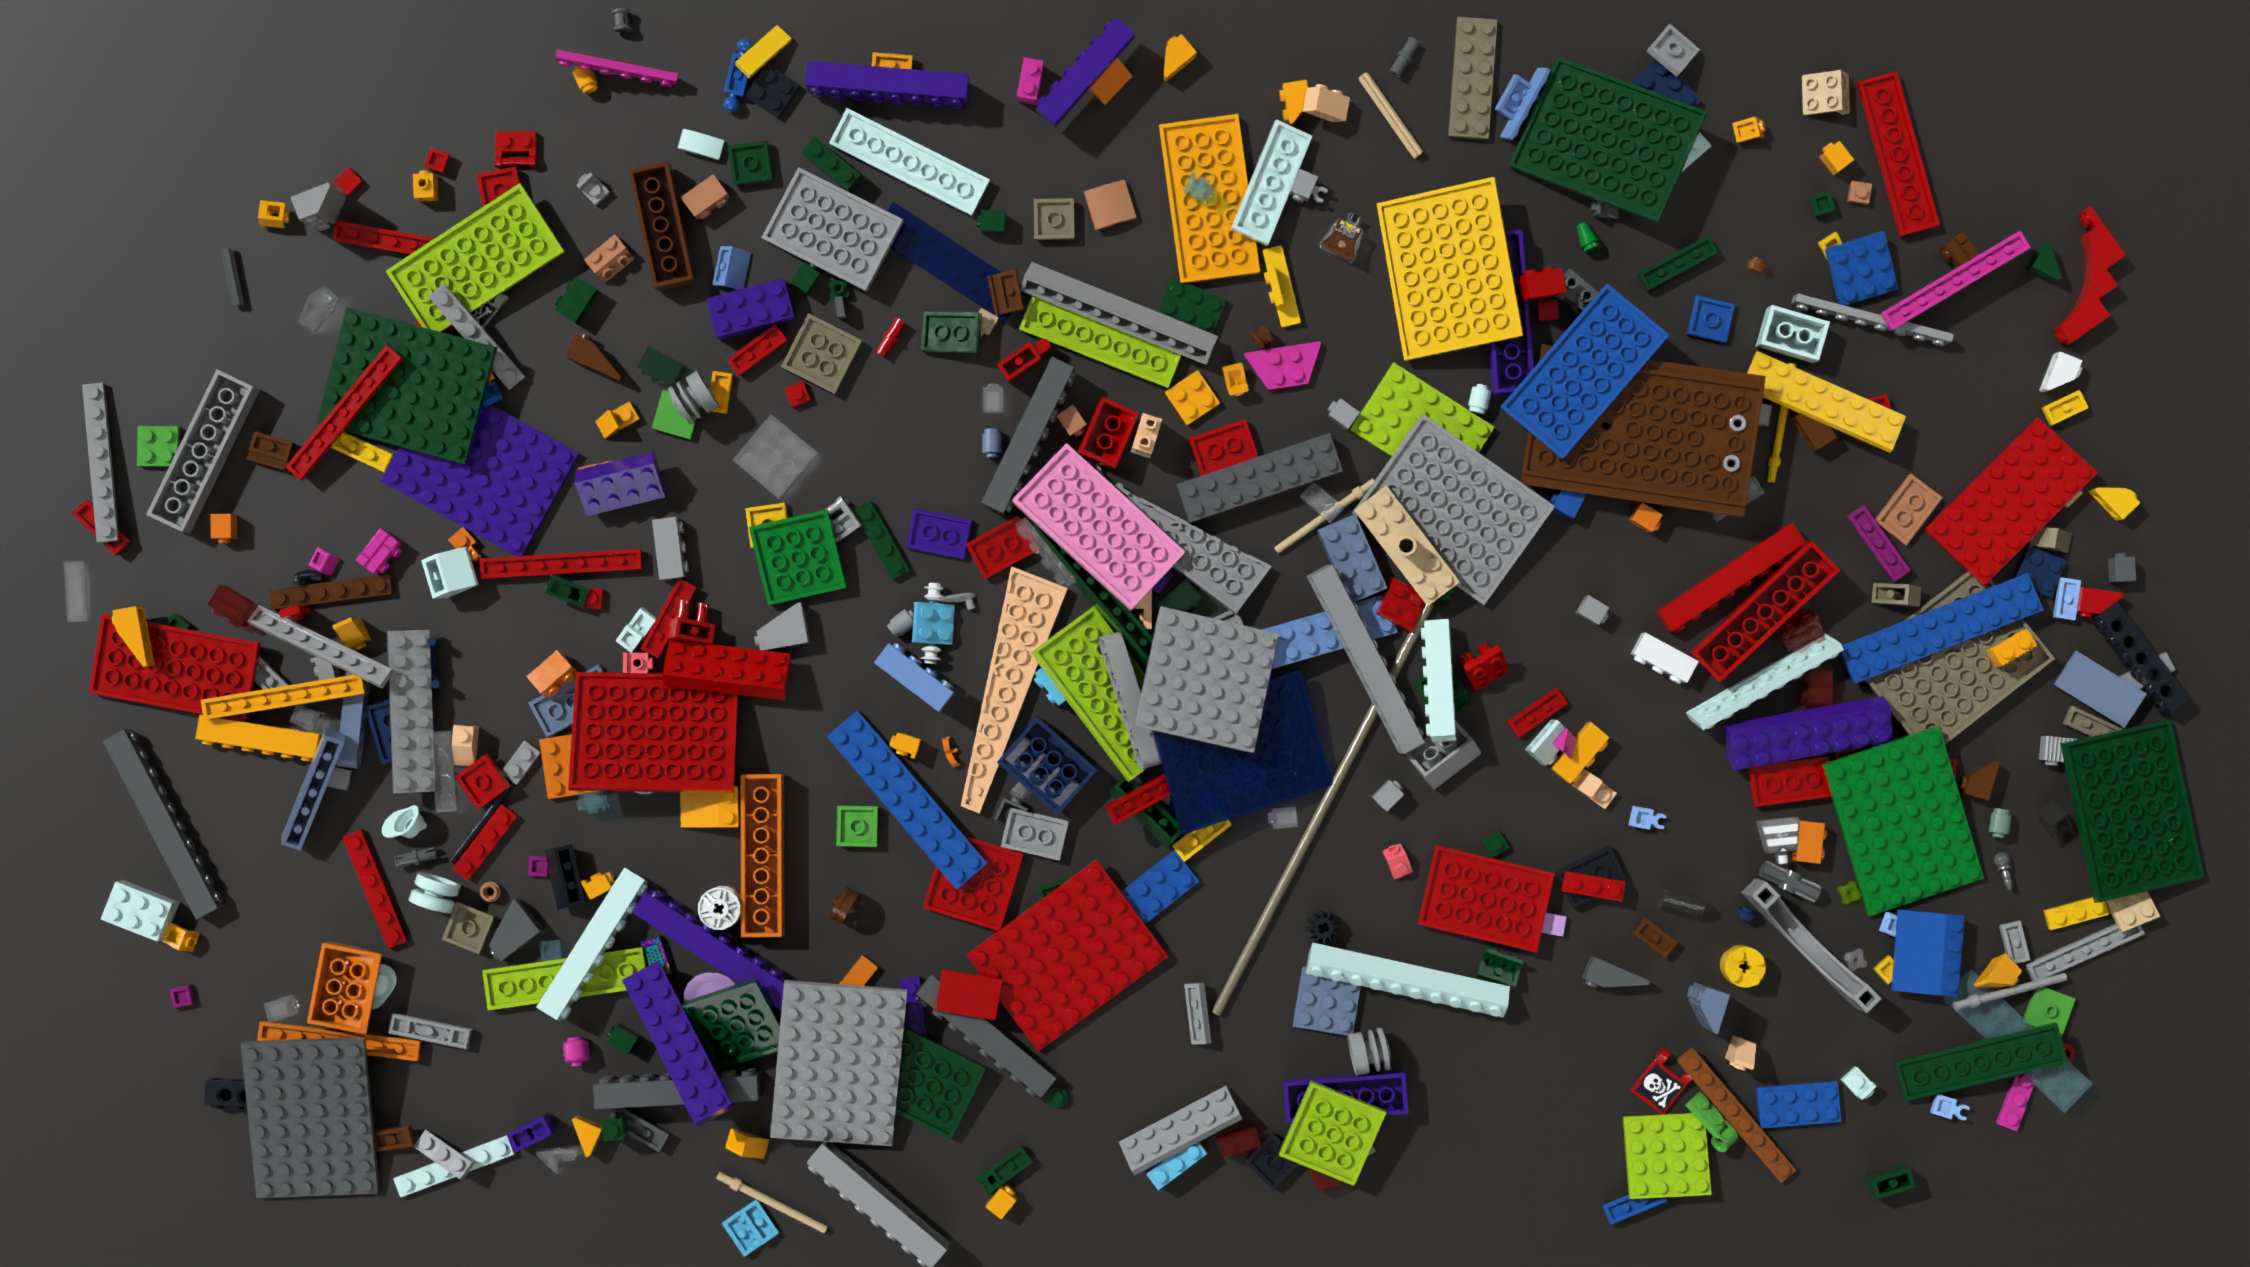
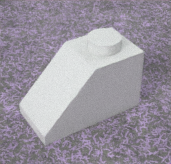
(2061, 370)

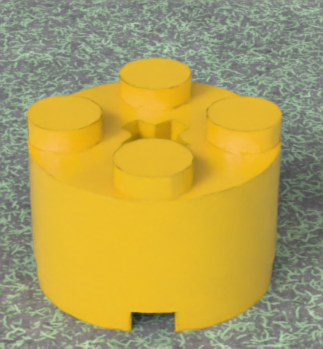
(1747, 976)

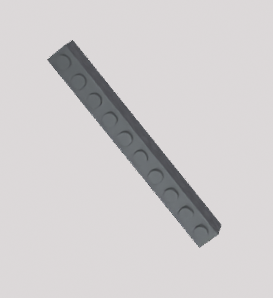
(163, 823)

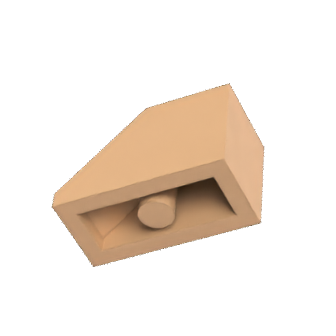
(464, 744)

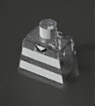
(1779, 836)

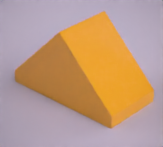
(588, 1133)
(747, 1144)

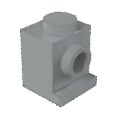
(324, 669)

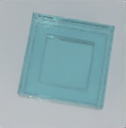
(551, 950)

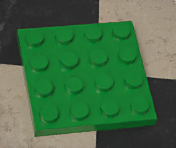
(797, 557)

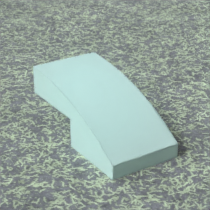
(700, 144)
(636, 630)

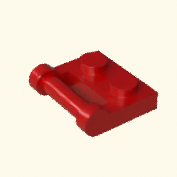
(516, 143)

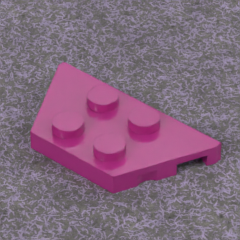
(1284, 365)

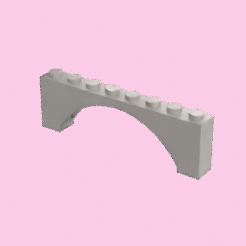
(1772, 907)

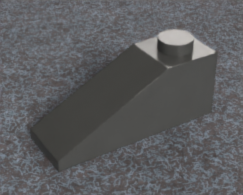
(1608, 975)

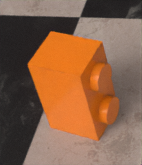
(552, 674)
(1810, 842)

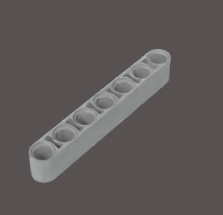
(1128, 697)

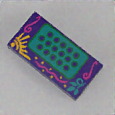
(655, 951)

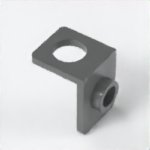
(1014, 801)

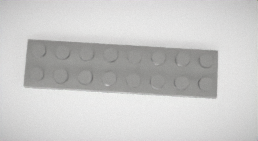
(410, 710)

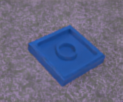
(1710, 319)

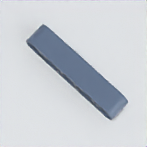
(353, 726)

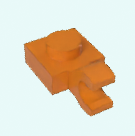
(464, 539)

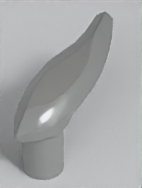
(967, 597)

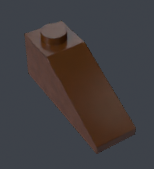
(588, 354)

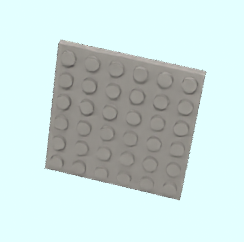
(1206, 679)

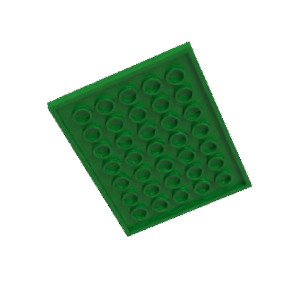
(1903, 821)

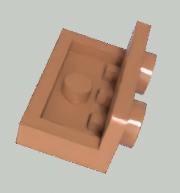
(609, 258)

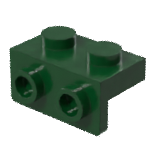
(1499, 967)

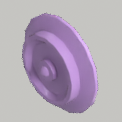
(706, 984)

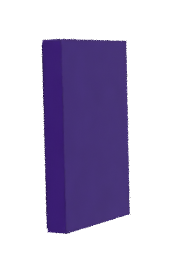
(939, 534)

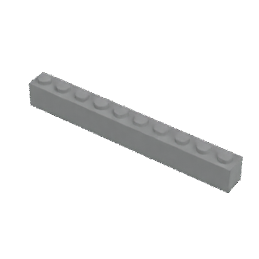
(1118, 313)
(1366, 659)

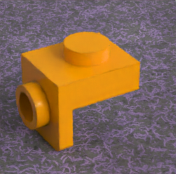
(1235, 379)

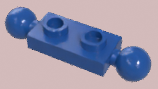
(736, 79)

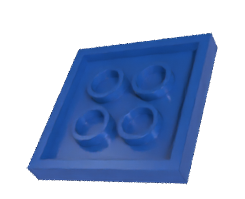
(1861, 268)

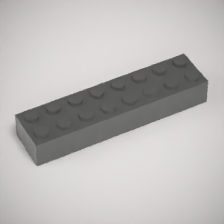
(1030, 432)
(1259, 478)
(661, 1091)

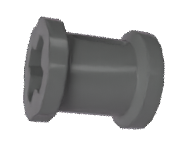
(621, 20)

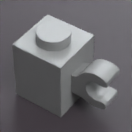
(1305, 186)

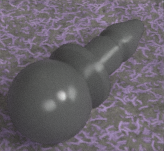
(2002, 861)

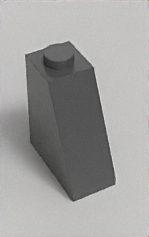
(514, 931)

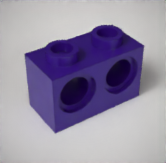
(531, 1132)

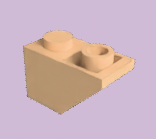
(1741, 1053)

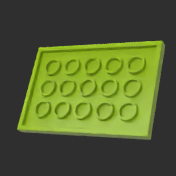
(1400, 403)

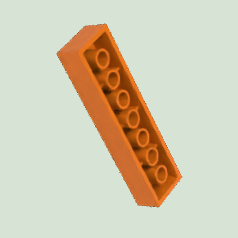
(762, 855)

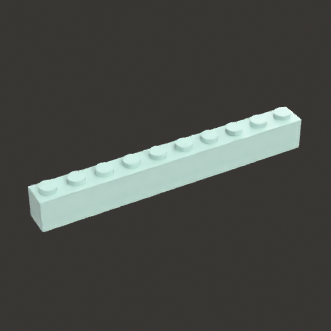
(1407, 980)

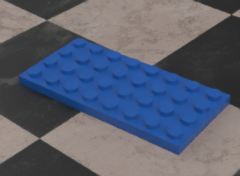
(1584, 371)

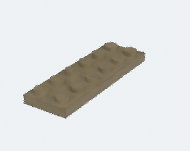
(1472, 78)

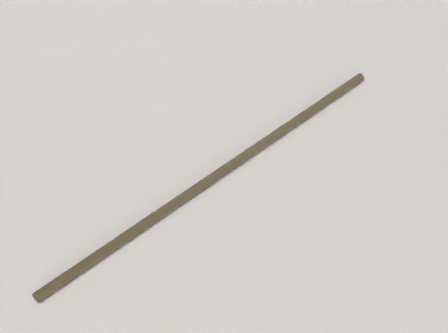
(1315, 823)

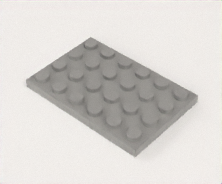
(832, 229)

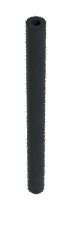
(480, 824)

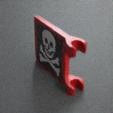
(1660, 1085)

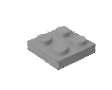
(1673, 50)

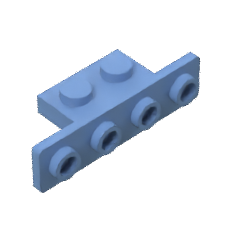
(1518, 99)

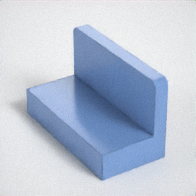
(731, 267)

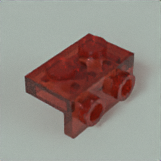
(1800, 630)

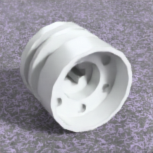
(731, 912)

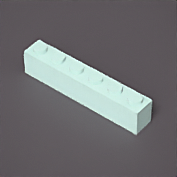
(1439, 679)

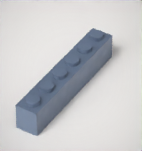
(312, 789)

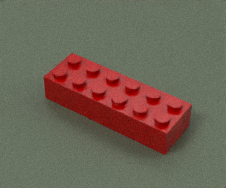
(726, 669)

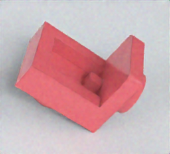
(1397, 861)

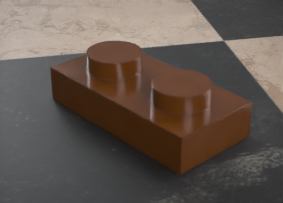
(1654, 937)
(394, 1138)

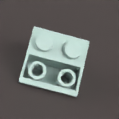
(449, 572)

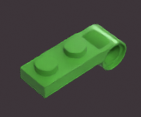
(1723, 1133)

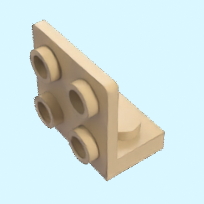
(1826, 93)

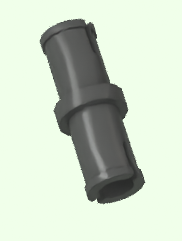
(1404, 57)
(416, 857)

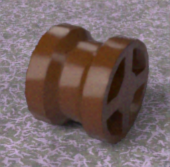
(1262, 337)

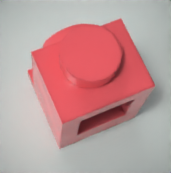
(629, 659)

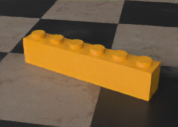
(258, 736)

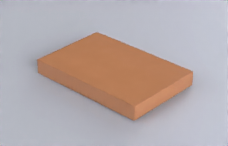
(1908, 509)

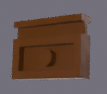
(1006, 292)
(270, 450)

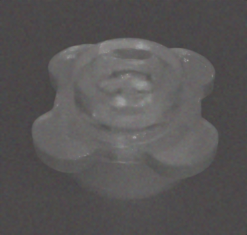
(1849, 957)

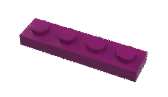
(1878, 543)

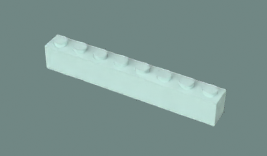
(592, 945)

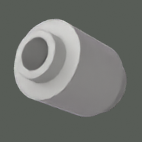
(901, 623)

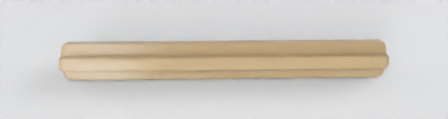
(1390, 115)

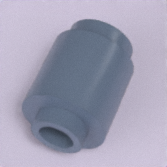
(992, 443)

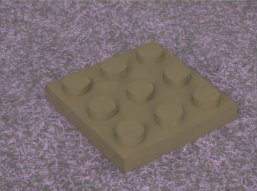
(821, 353)

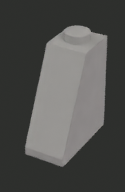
(784, 631)

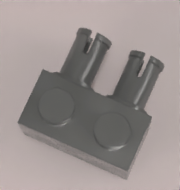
(1578, 292)

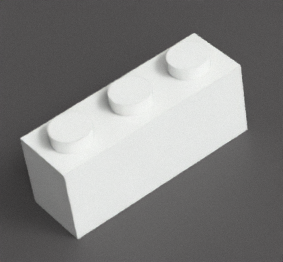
(1664, 658)

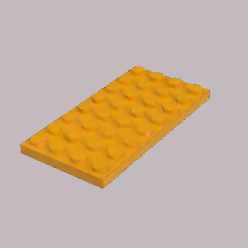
(1203, 231)

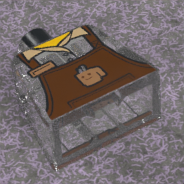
(1343, 238)

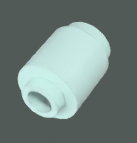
(1479, 399)

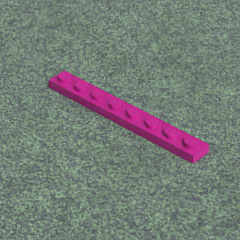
(1955, 280)

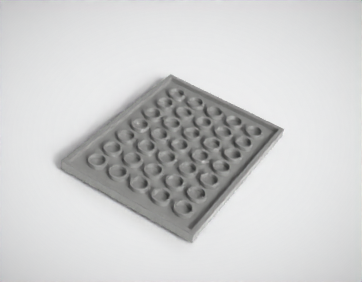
(1462, 505)
(838, 1063)

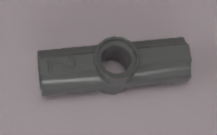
(1789, 881)

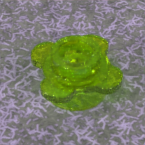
(1851, 886)

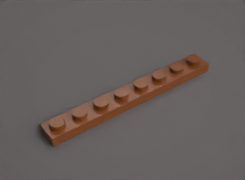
(1736, 1115)

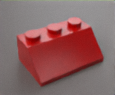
(1107, 433)

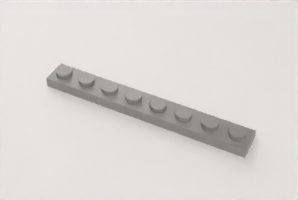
(1863, 318)
(100, 462)
(320, 646)

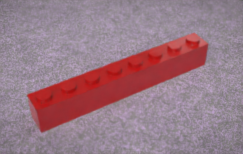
(1730, 577)

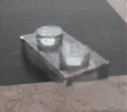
(1321, 502)

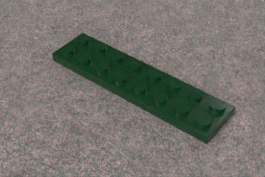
(1981, 1061)

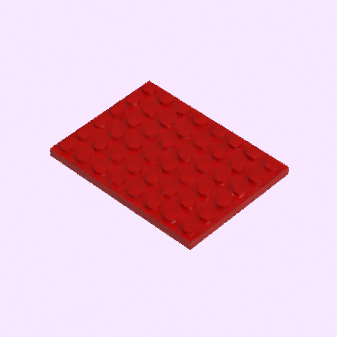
(650, 736)
(1068, 954)

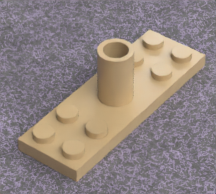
(1421, 565)

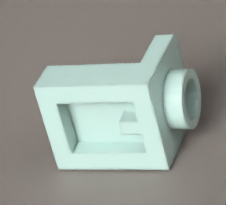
(1858, 1083)

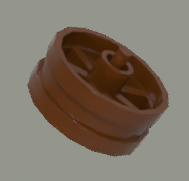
(844, 905)

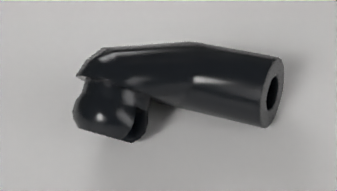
(300, 576)

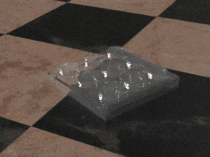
(775, 456)

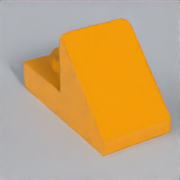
(617, 420)

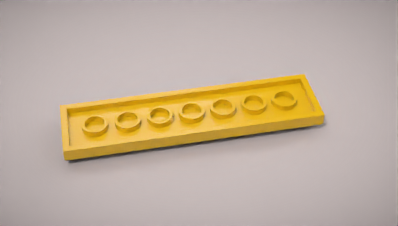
(1827, 403)

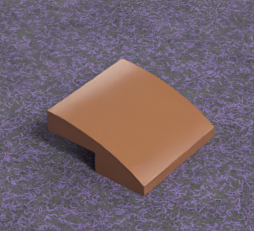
(1110, 204)

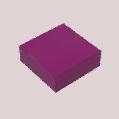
(538, 866)
(182, 996)

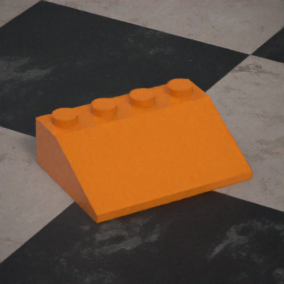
(344, 987)

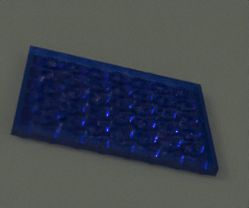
(1222, 783)

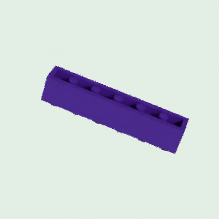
(1085, 72)

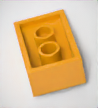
(711, 809)

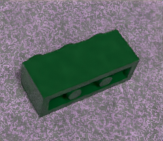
(832, 165)

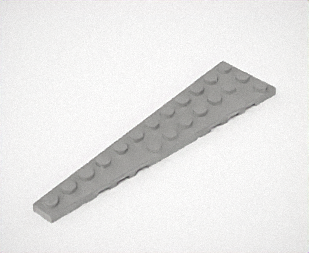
(1207, 562)

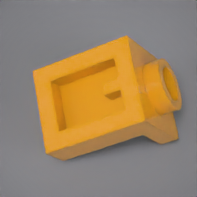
(1749, 129)
(180, 937)

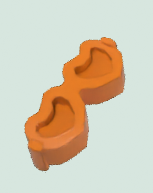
(948, 752)

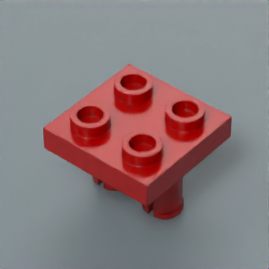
(1485, 667)

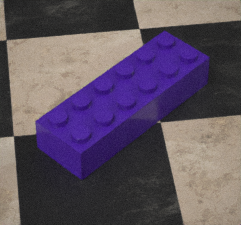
(1380, 1089)

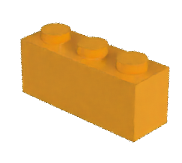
(1588, 743)

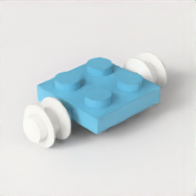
(933, 623)

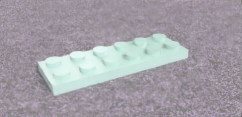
(1271, 182)

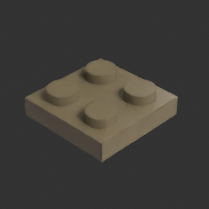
(1054, 219)
(468, 927)

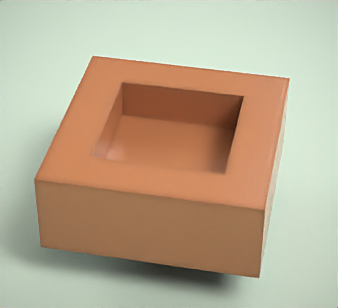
(1859, 192)

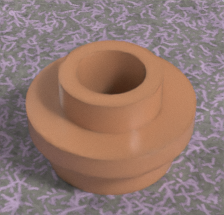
(484, 891)

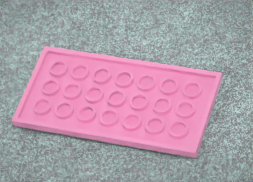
(1098, 526)

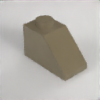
(1896, 594)

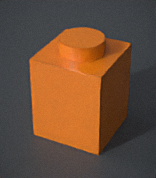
(1646, 518)
(223, 527)

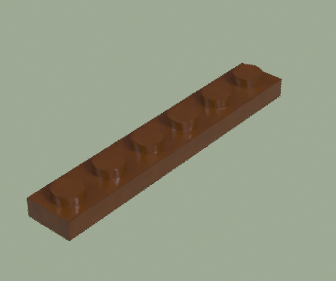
(331, 591)

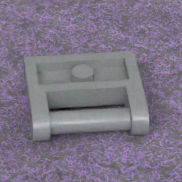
(844, 523)

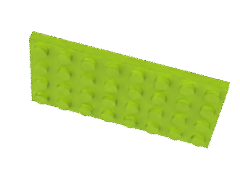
(477, 257)
(1080, 674)

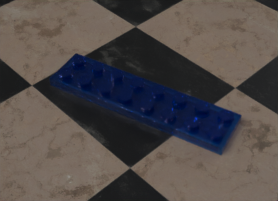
(945, 259)

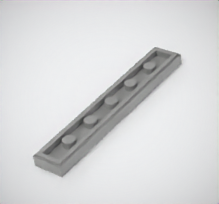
(2080, 951)

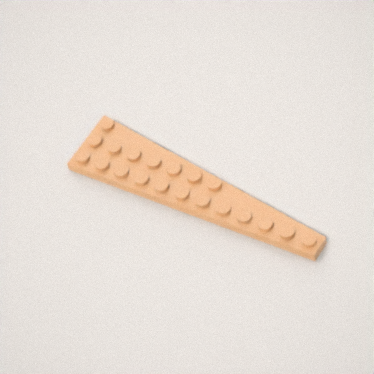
(1024, 625)

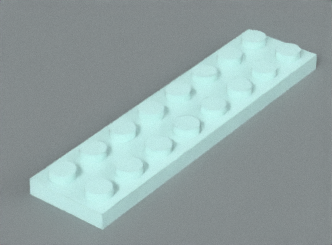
(909, 162)
(1764, 681)

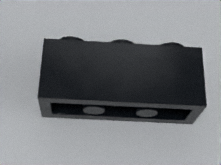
(564, 876)

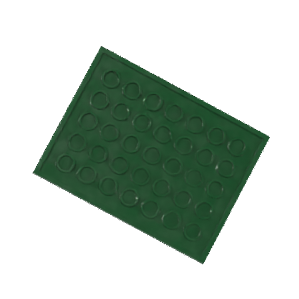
(1608, 139)
(430, 397)
(2132, 810)

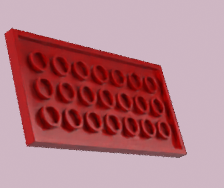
(2010, 501)
(186, 667)

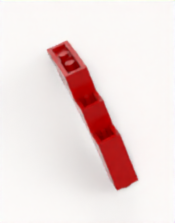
(2100, 253)

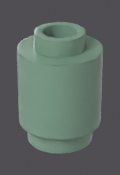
(2000, 823)

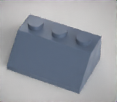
(1708, 1005)

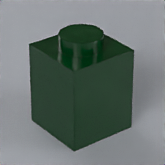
(992, 222)
(806, 278)
(622, 1038)
(614, 1128)

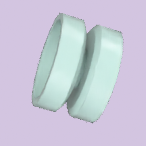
(434, 892)

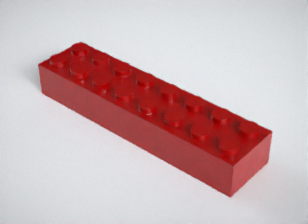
(1764, 610)

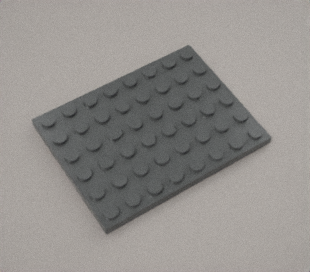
(310, 1117)

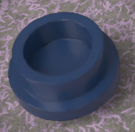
(1746, 913)

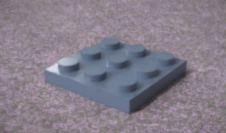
(1325, 1004)

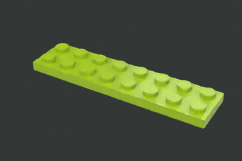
(1099, 342)
(529, 982)

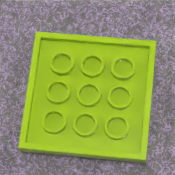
(1332, 1133)
(1666, 1156)

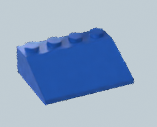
(1928, 952)

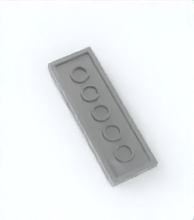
(1180, 1130)

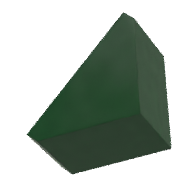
(2045, 263)

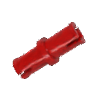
(890, 337)

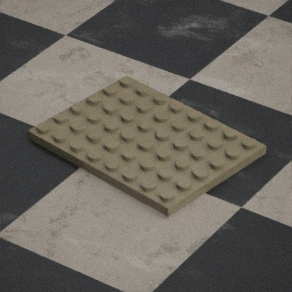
(1959, 681)

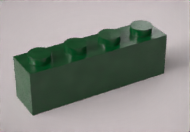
(1153, 818)

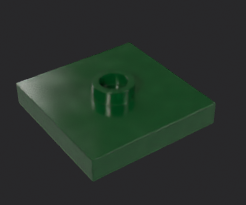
(750, 163)

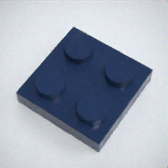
(2043, 570)

